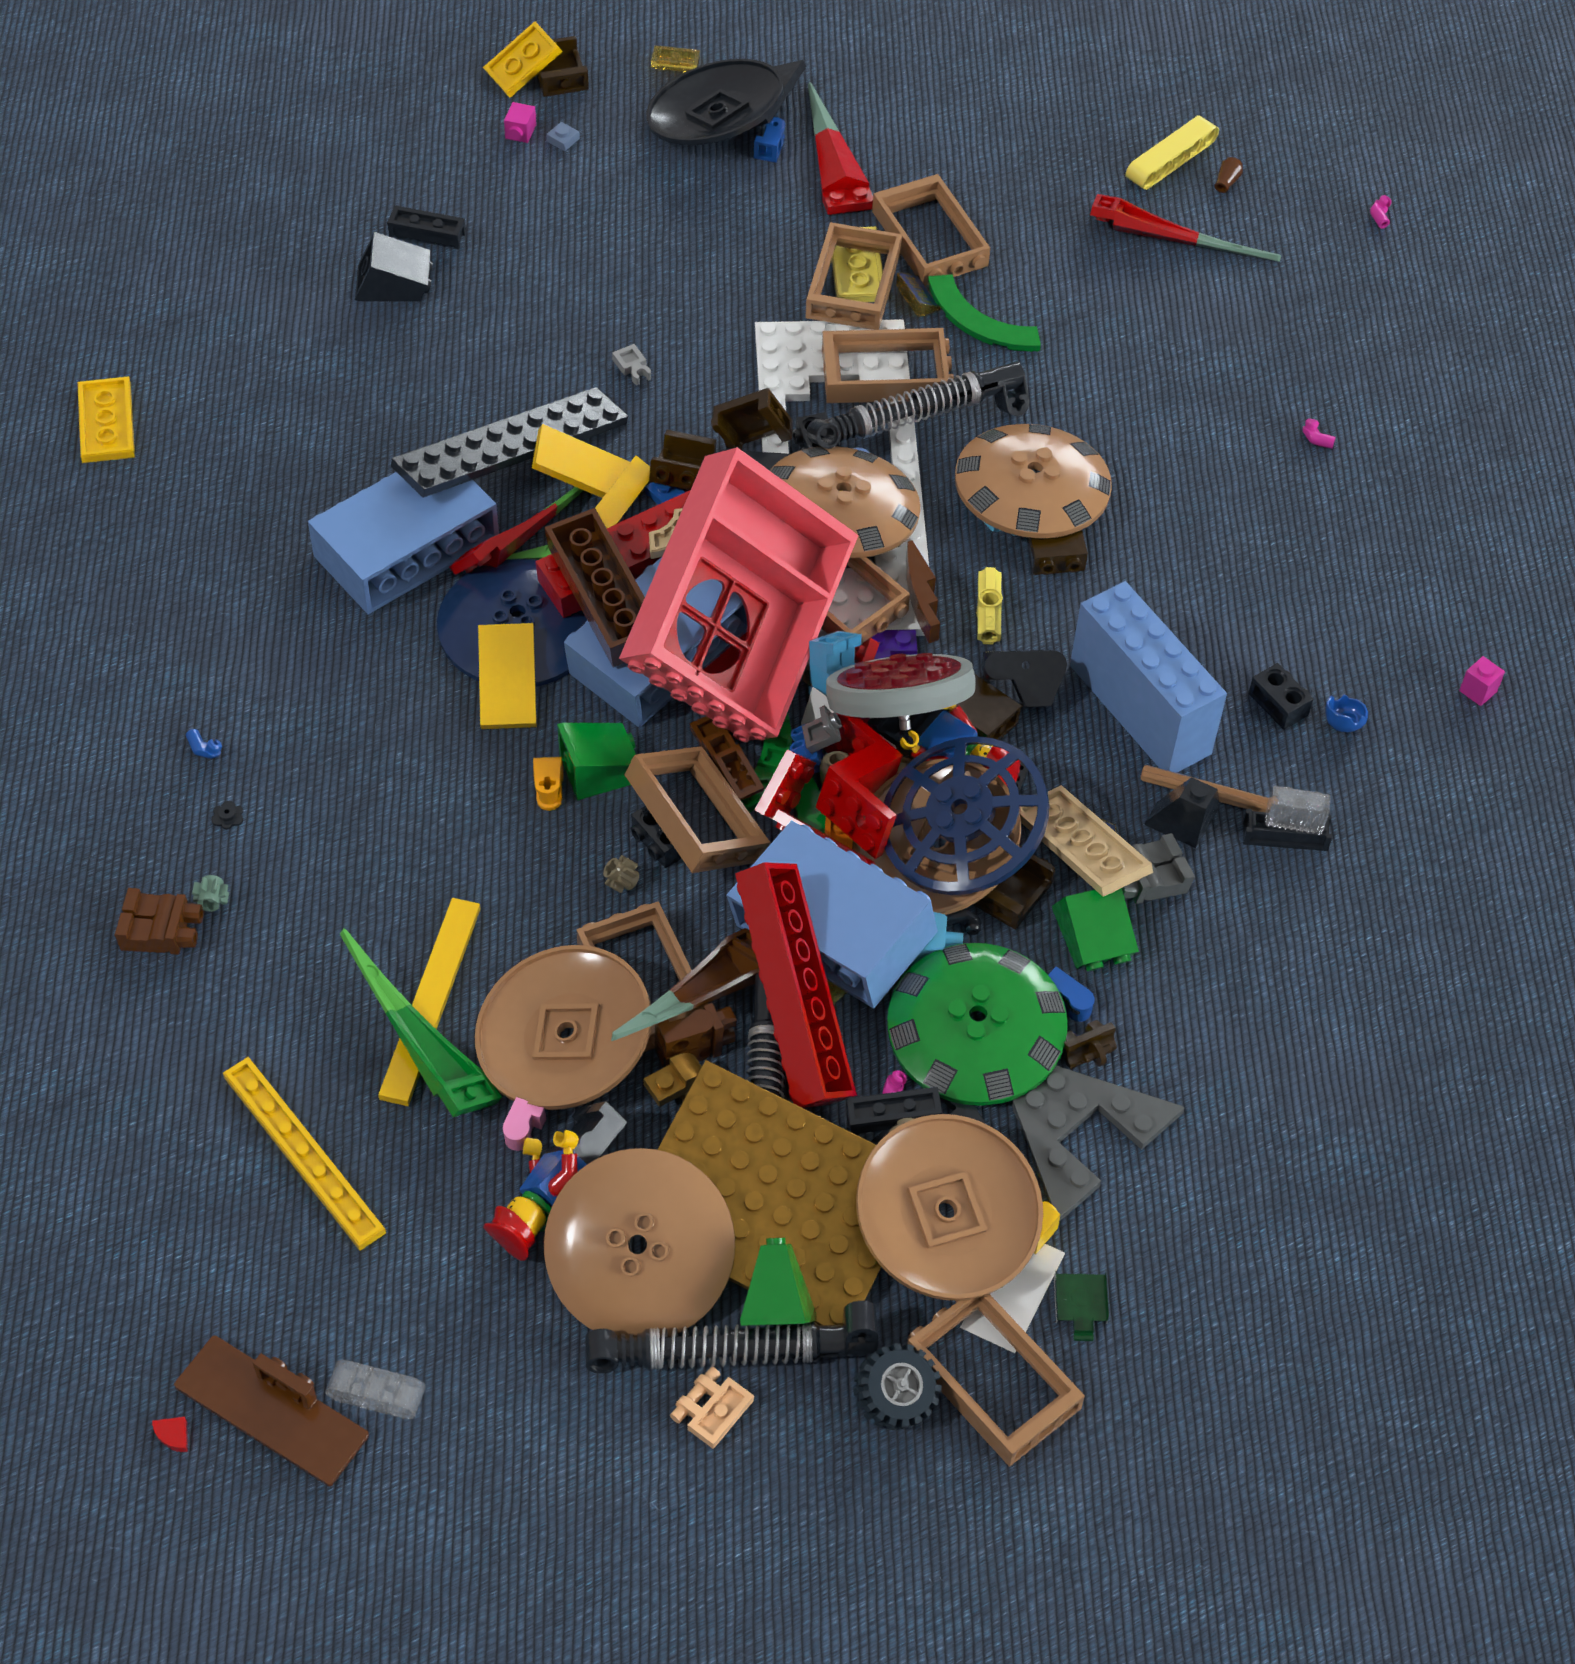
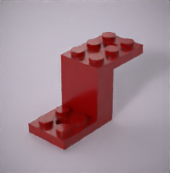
(854, 780)

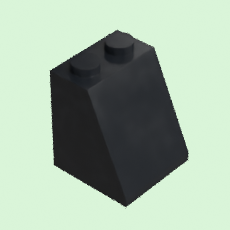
(393, 271)

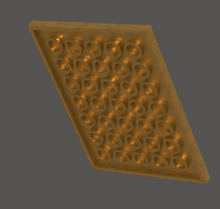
(780, 1179)

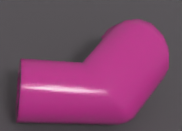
(1379, 210)
(1315, 437)
(895, 1082)

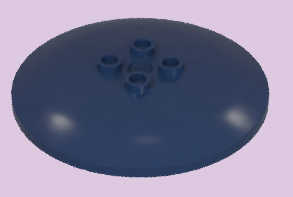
(490, 598)

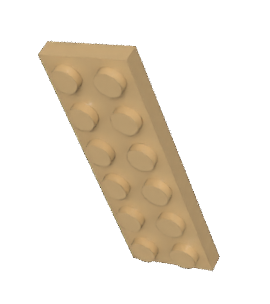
(1088, 843)

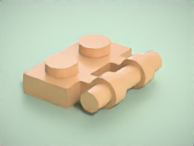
(719, 1413)

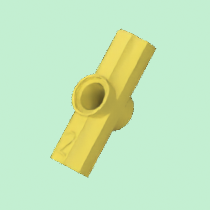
(989, 606)

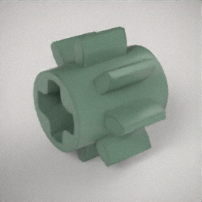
(210, 892)

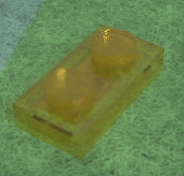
(674, 58)

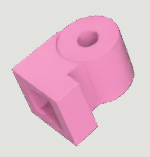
(520, 1123)

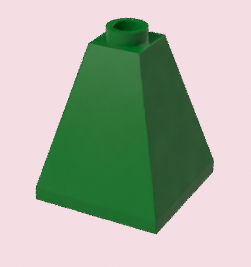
(777, 1288)

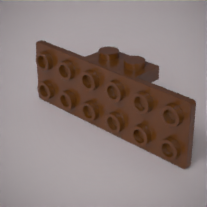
(272, 1408)

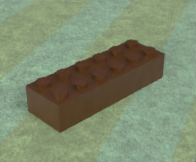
(597, 578)

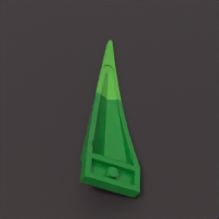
(444, 1068)

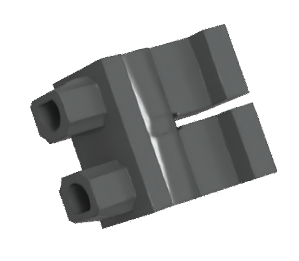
(1170, 871)

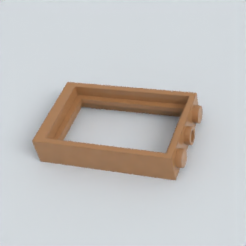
(924, 191)
(850, 311)
(878, 341)
(883, 617)
(697, 856)
(633, 920)
(1041, 1424)

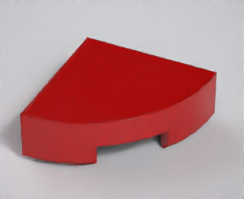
(172, 1433)

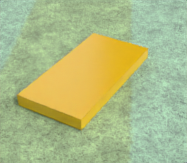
(105, 419)
(576, 461)
(507, 676)

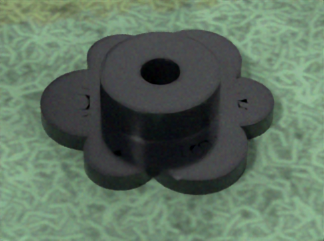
(227, 815)

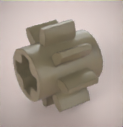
(621, 874)

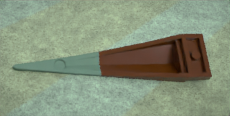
(722, 972)

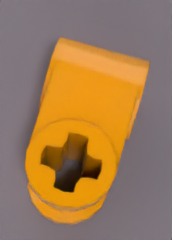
(548, 781)

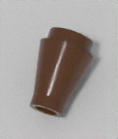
(1229, 172)

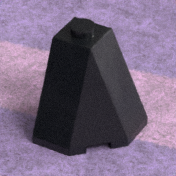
(1186, 811)

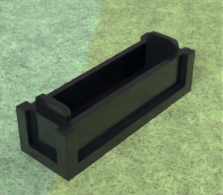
(426, 226)
(1259, 834)
(884, 1110)

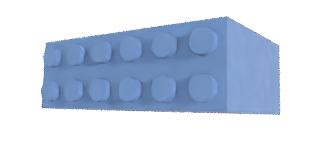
(396, 540)
(1147, 678)
(630, 691)
(861, 917)

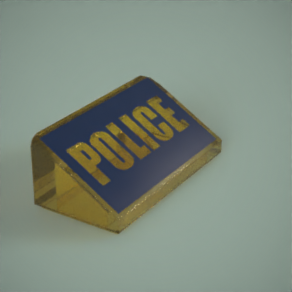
(916, 294)

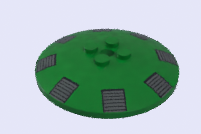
(970, 1058)

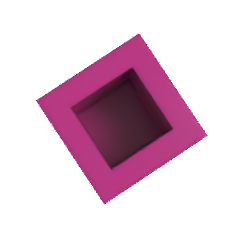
(520, 122)
(1481, 681)

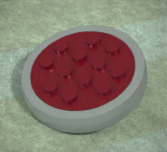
(900, 686)

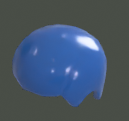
(1346, 714)

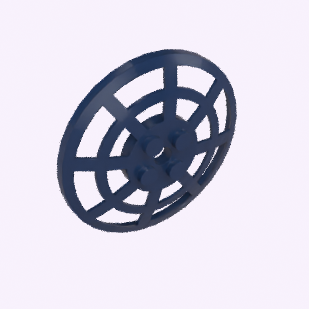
(972, 822)

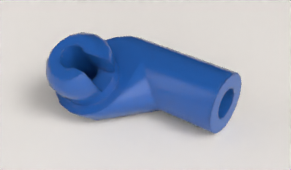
(201, 748)

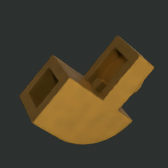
(673, 1079)

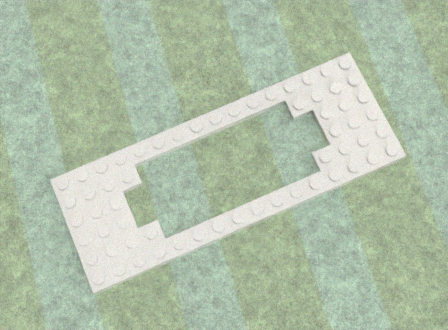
(786, 364)

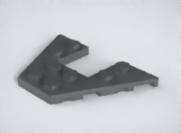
(1064, 1104)

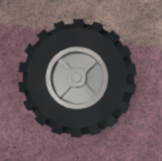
(897, 1386)

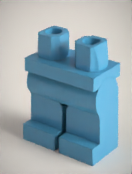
(830, 655)

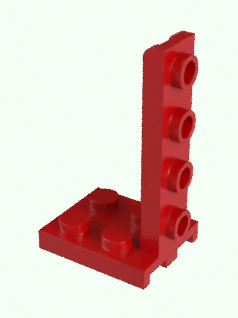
(784, 794)

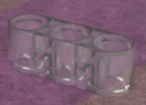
(375, 1389)

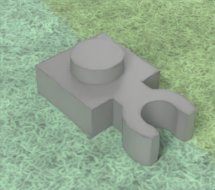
(632, 361)

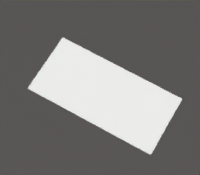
(1019, 1297)

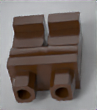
(157, 922)
(700, 1034)

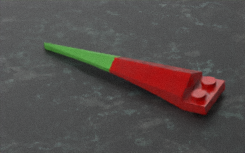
(500, 547)

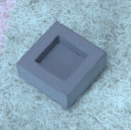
(563, 136)

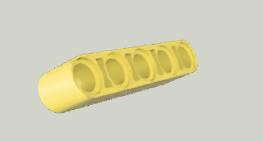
(1172, 152)

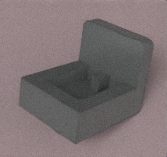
(822, 731)

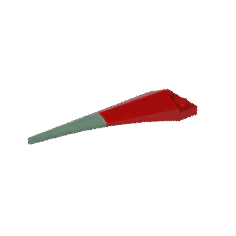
(841, 178)
(1141, 222)

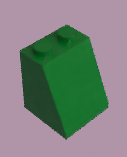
(595, 756)
(1096, 928)

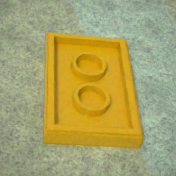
(522, 59)

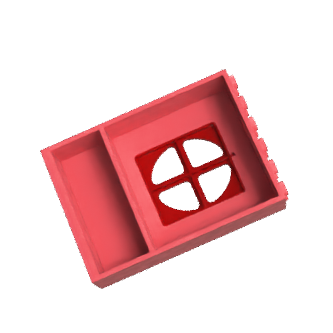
(783, 565)

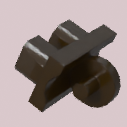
(1091, 1045)

